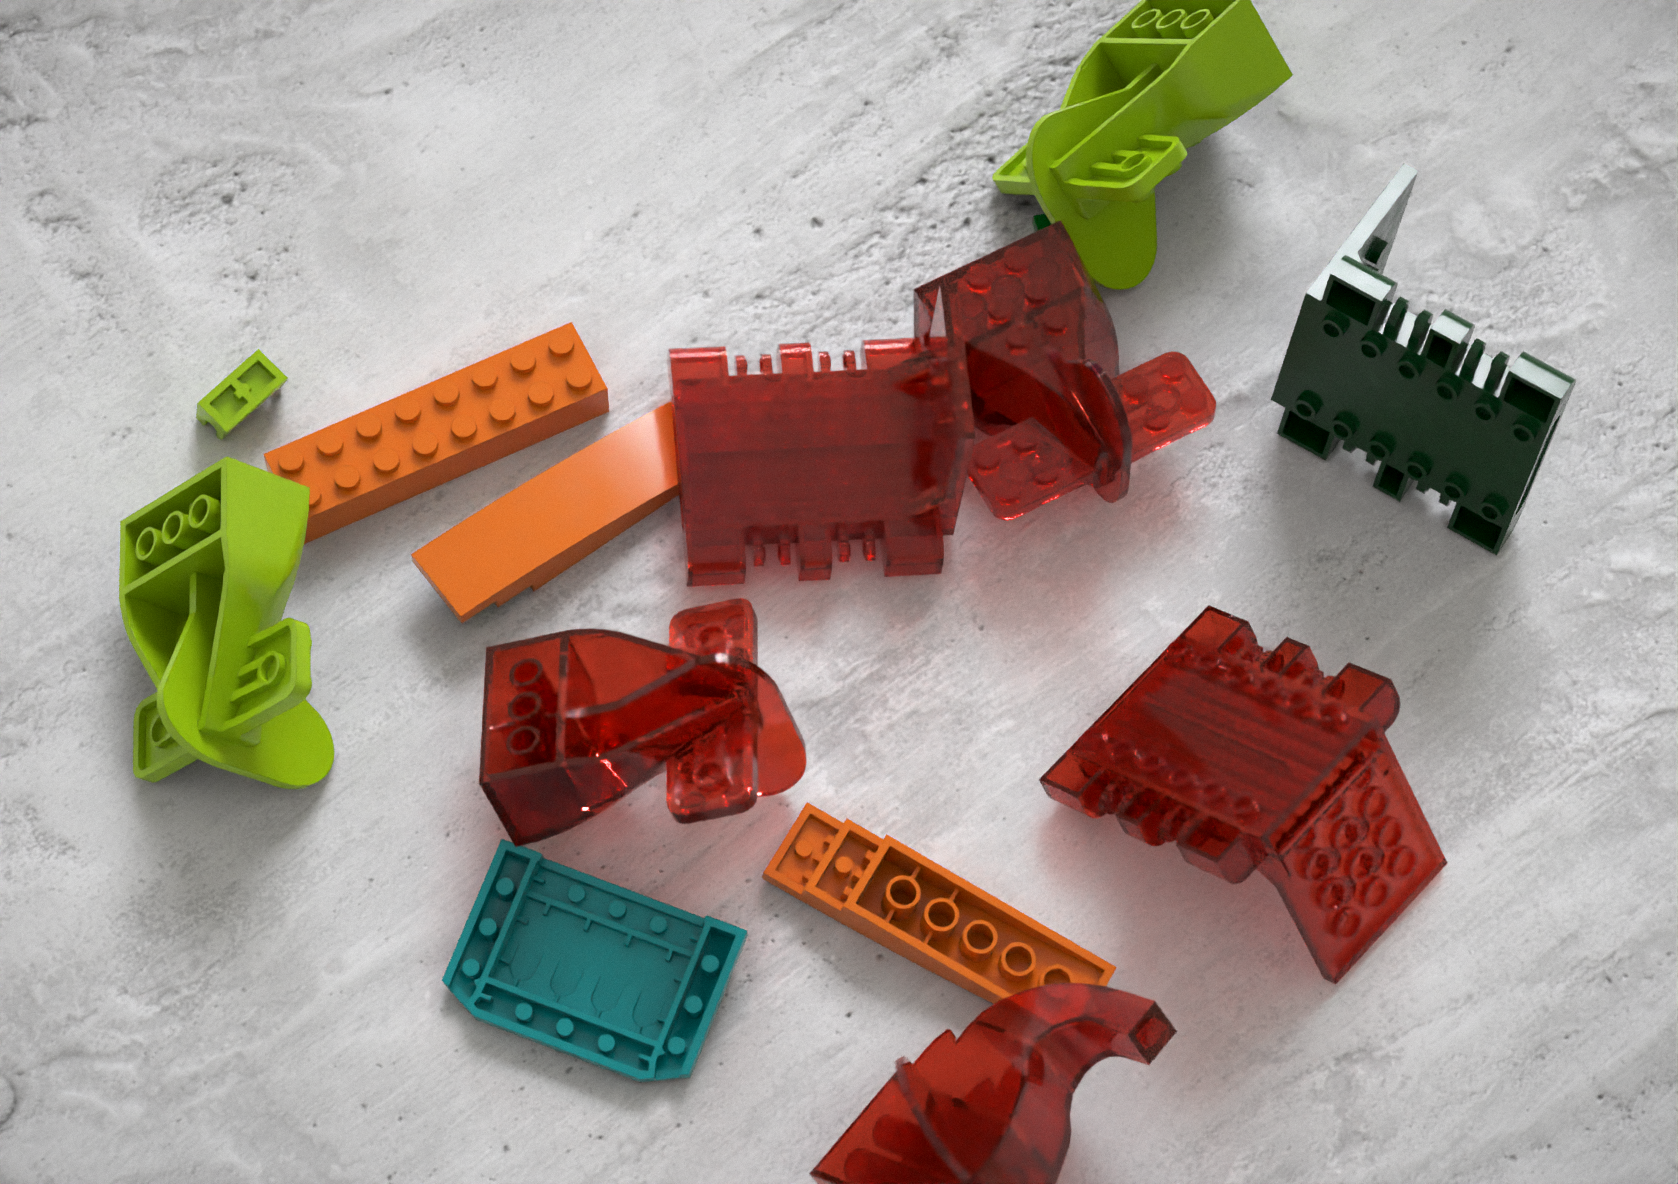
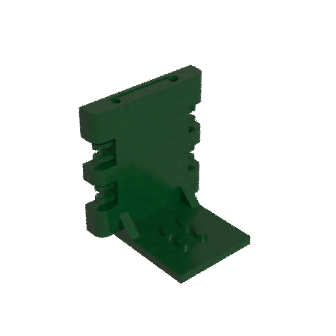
(1415, 387)

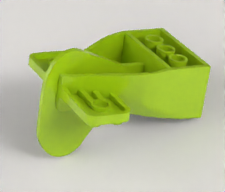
(1128, 117)
(204, 613)

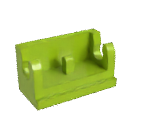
(240, 394)

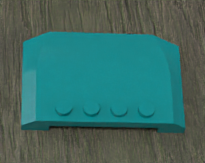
(591, 967)

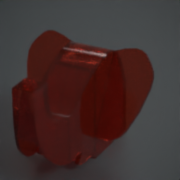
(998, 1094)

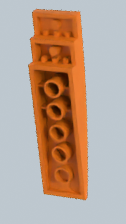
(554, 518)
(924, 910)

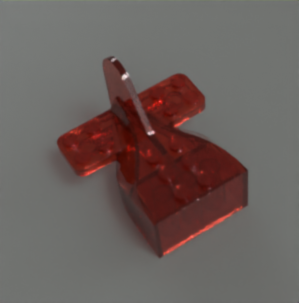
(1051, 378)
(601, 712)

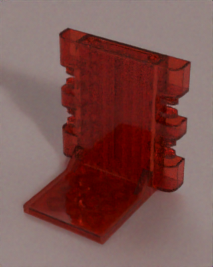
(823, 453)
(1267, 772)

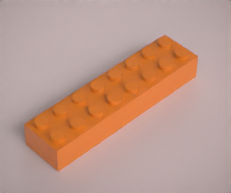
(443, 429)

